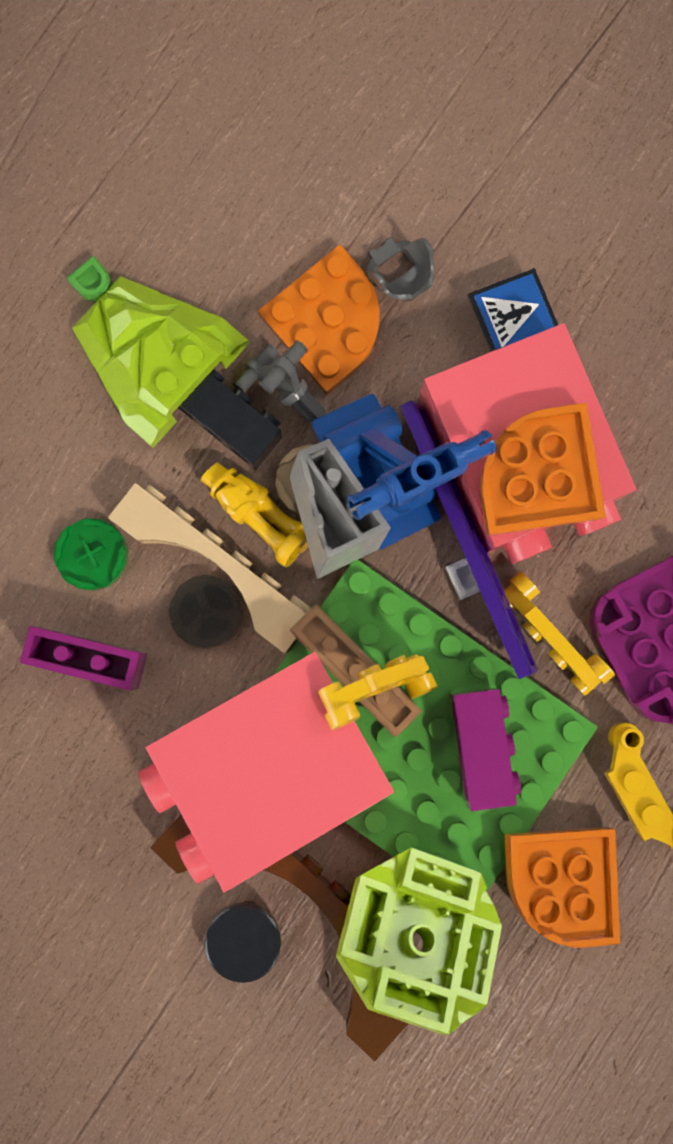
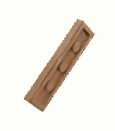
(345, 661)

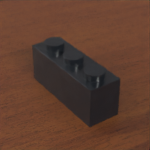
(232, 419)

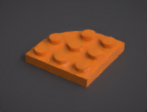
(332, 314)
(542, 473)
(566, 884)

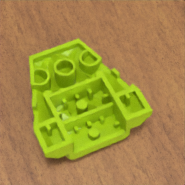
(153, 352)

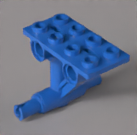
(392, 476)

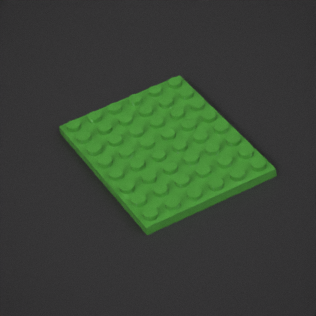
(423, 760)

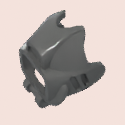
(415, 280)

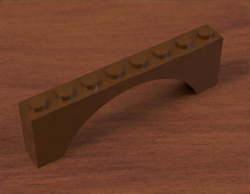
(364, 1027)

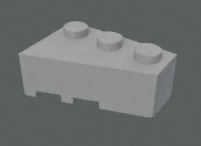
(333, 534)

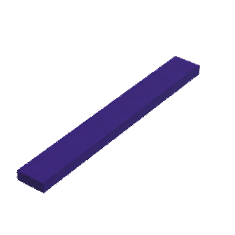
(474, 550)

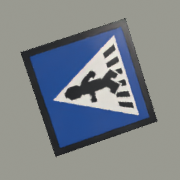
(512, 309)

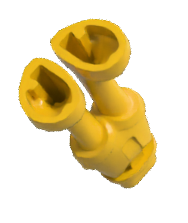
(246, 503)

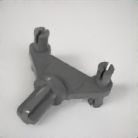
(283, 378)

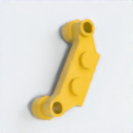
(587, 672)
(341, 700)
(636, 786)

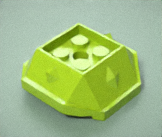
(458, 932)

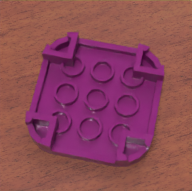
(636, 638)

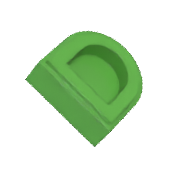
(90, 280)

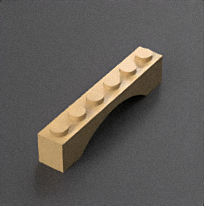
(152, 522)

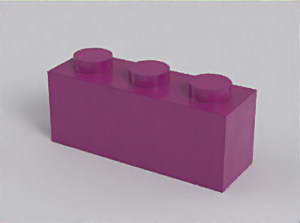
(83, 658)
(485, 749)

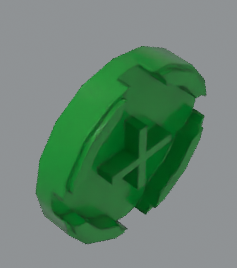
(91, 554)

